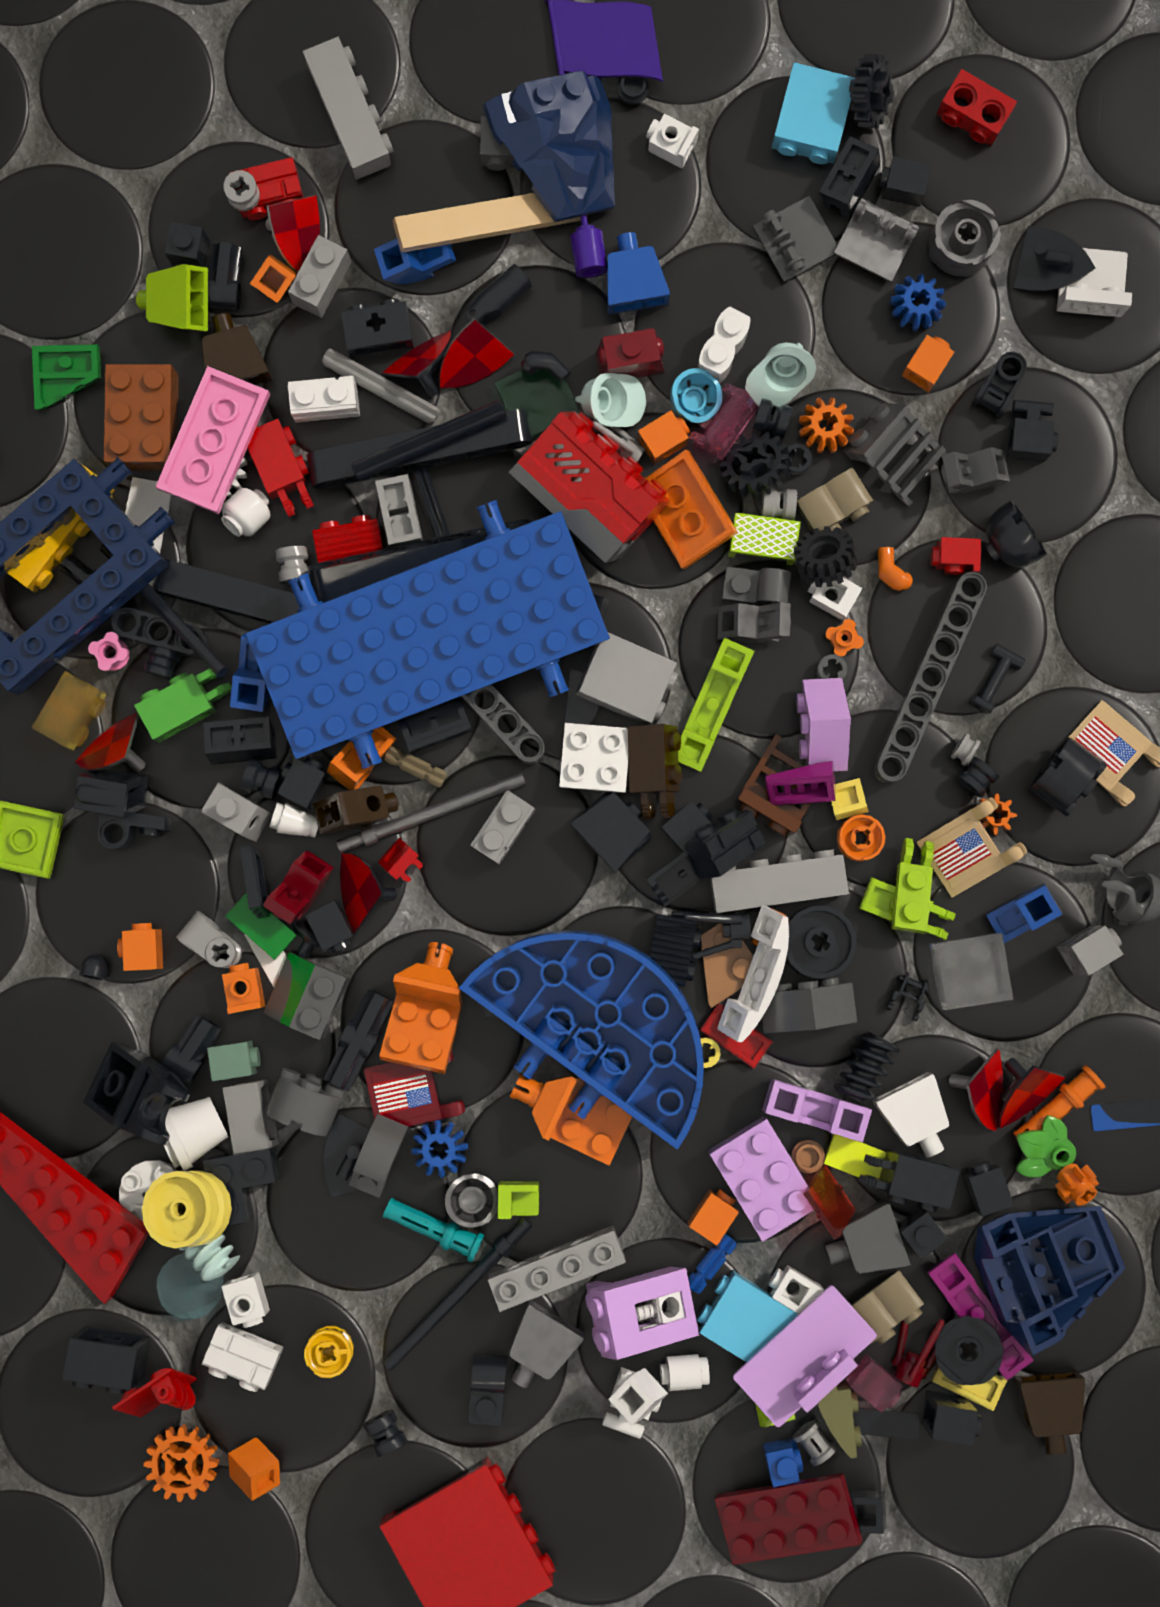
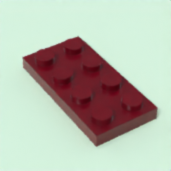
(788, 1519)

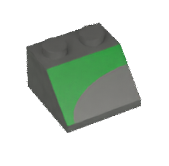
(306, 996)

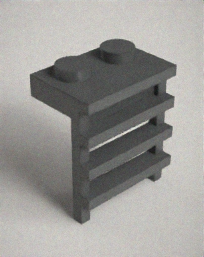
(883, 437)

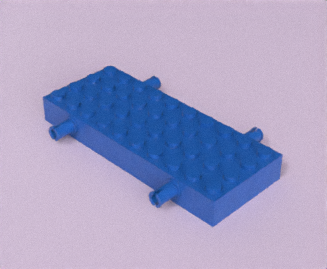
(428, 635)

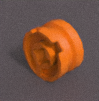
(847, 836)

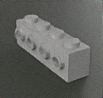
(347, 107)
(780, 883)

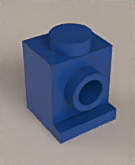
(783, 1461)

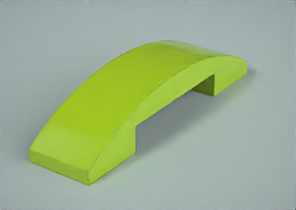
(713, 703)

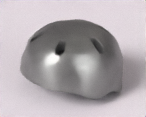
(472, 1200)

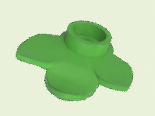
(1042, 1148)

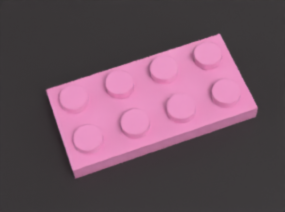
(213, 440)

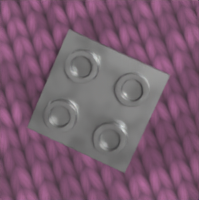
(876, 240)

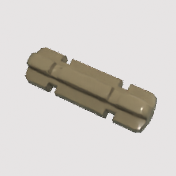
(415, 766)

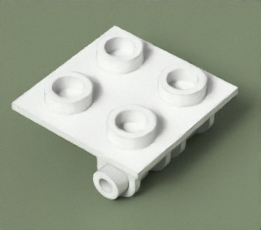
(594, 758)

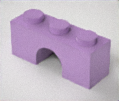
(817, 1109)

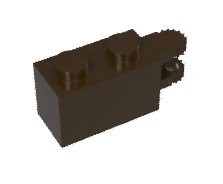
(654, 766)

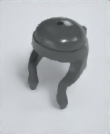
(1132, 897)

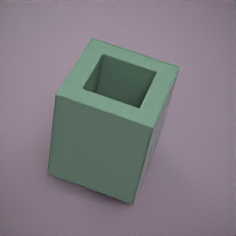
(233, 1060)

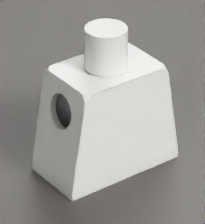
(915, 1113)

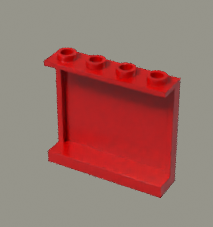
(469, 1544)

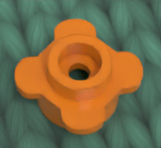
(835, 635)

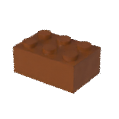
(140, 414)

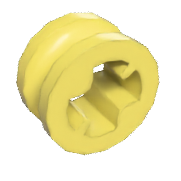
(712, 1060)

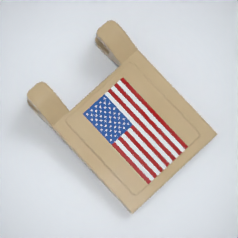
(1118, 745)
(966, 852)

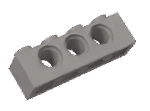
(556, 1268)

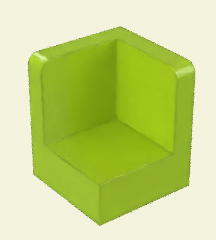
(518, 1199)

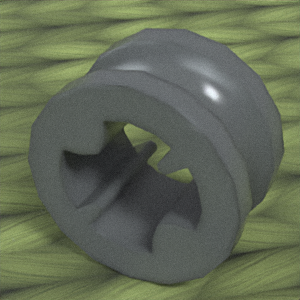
(824, 663)

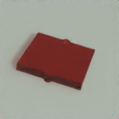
(829, 1202)

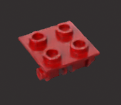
(164, 1387)

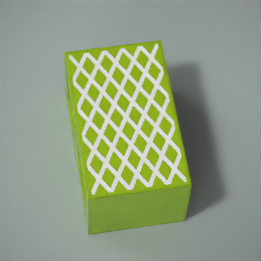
(764, 537)

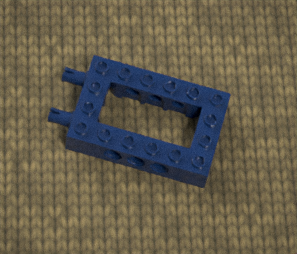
(103, 592)

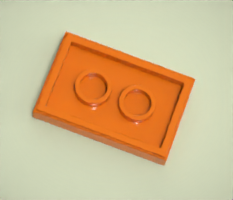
(694, 518)

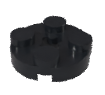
(969, 1370)

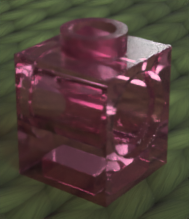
(875, 1384)

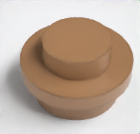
(808, 1156)

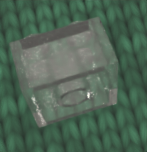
(971, 971)

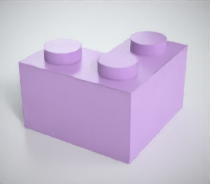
(824, 722)

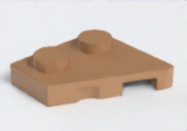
(724, 970)

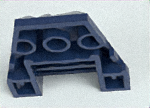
(561, 141)

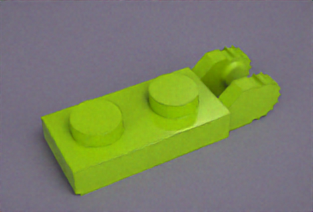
(913, 889)
(880, 901)

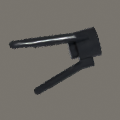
(734, 926)

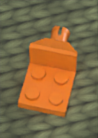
(424, 1013)
(595, 1135)

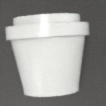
(192, 1131)

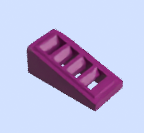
(821, 789)

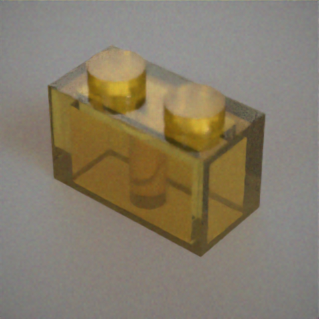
(70, 711)

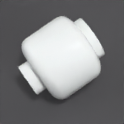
(245, 512)

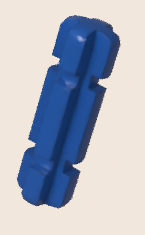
(711, 1263)

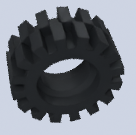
(822, 544)

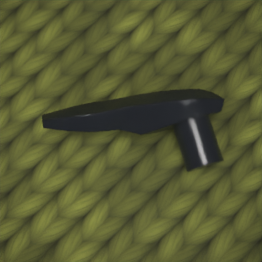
(309, 939)

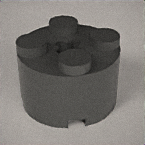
(304, 1102)

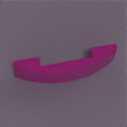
(968, 1299)

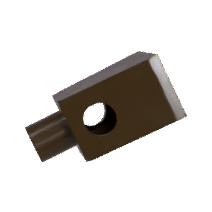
(234, 351)
(354, 809)
(1052, 1406)

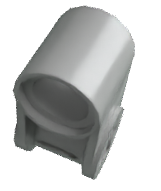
(206, 938)

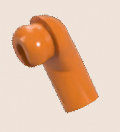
(890, 573)

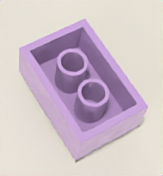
(762, 1177)

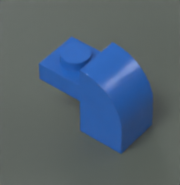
(411, 265)
(248, 685)
(1024, 912)

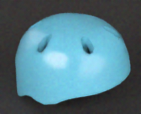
(694, 398)

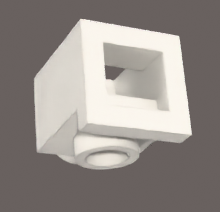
(676, 149)
(846, 596)
(797, 1301)

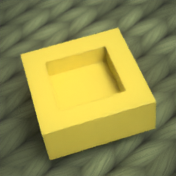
(849, 799)

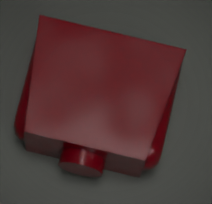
(631, 353)

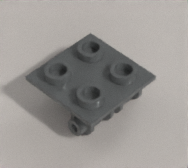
(795, 238)

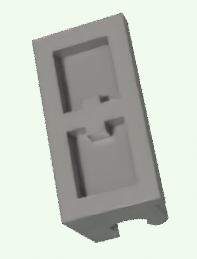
(247, 1116)

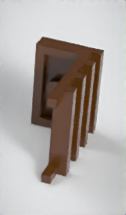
(754, 797)

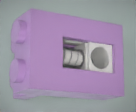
(617, 1319)

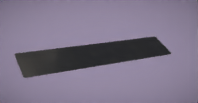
(870, 1421)

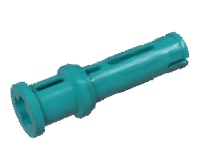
(449, 1235)

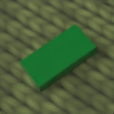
(266, 932)

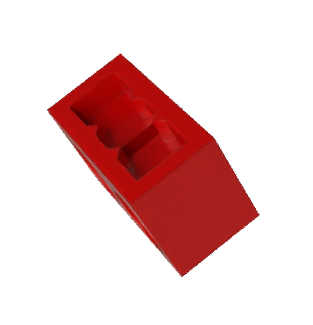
(981, 100)

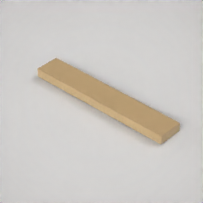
(472, 222)

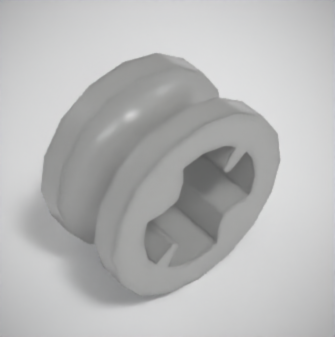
(965, 749)

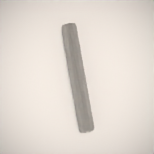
(381, 386)

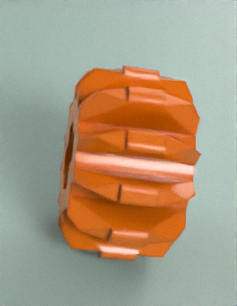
(832, 415)

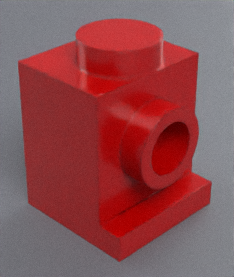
(956, 555)

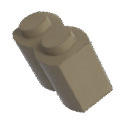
(835, 502)
(889, 1305)

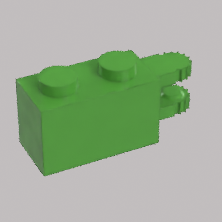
(179, 704)

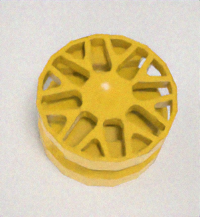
(329, 1351)

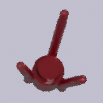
(913, 1366)

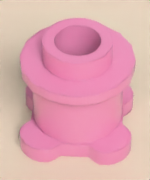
(104, 646)

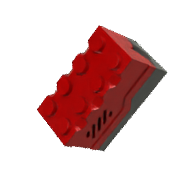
(592, 485)

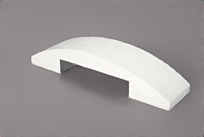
(762, 978)

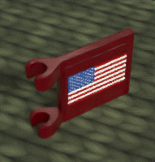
(407, 1094)

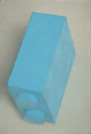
(813, 114)
(742, 1316)

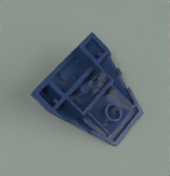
(1046, 1269)

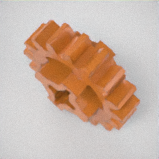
(189, 1473)

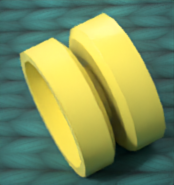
(186, 1209)

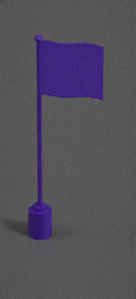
(604, 43)

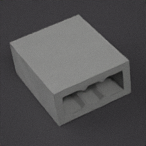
(627, 679)

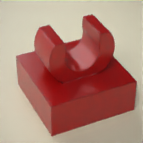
(398, 859)

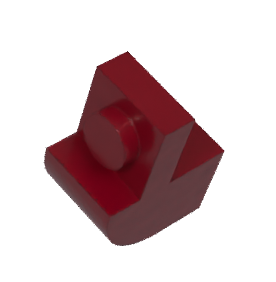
(299, 887)

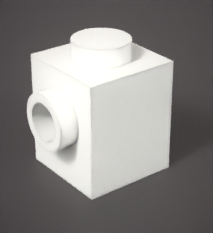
(246, 1300)
(637, 1395)

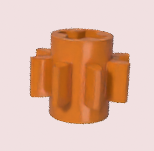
(1005, 816)
(1076, 1184)

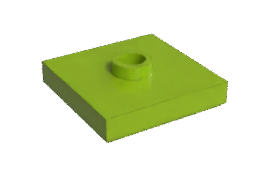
(29, 839)

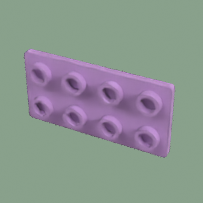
(806, 1357)

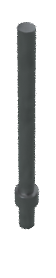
(369, 835)

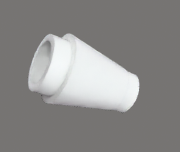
(293, 821)

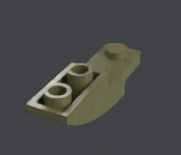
(838, 1412)

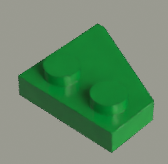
(63, 371)

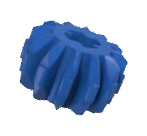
(926, 311)
(439, 1160)

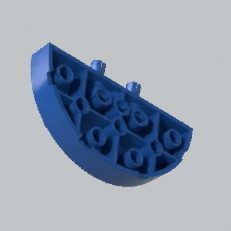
(602, 1017)

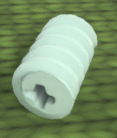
(211, 1258)

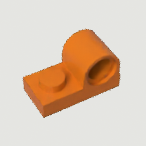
(346, 764)

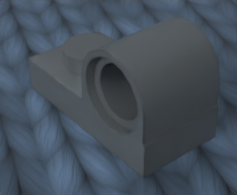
(756, 587)

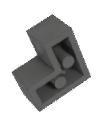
(810, 1006)

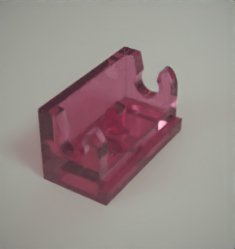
(727, 423)

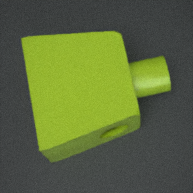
(176, 297)

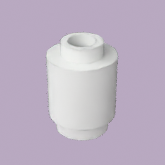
(685, 1372)

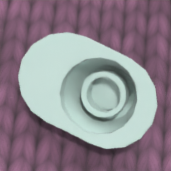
(781, 374)
(613, 400)

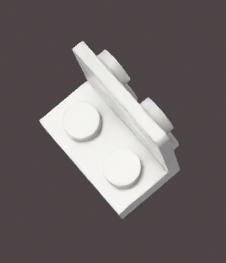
(1101, 290)

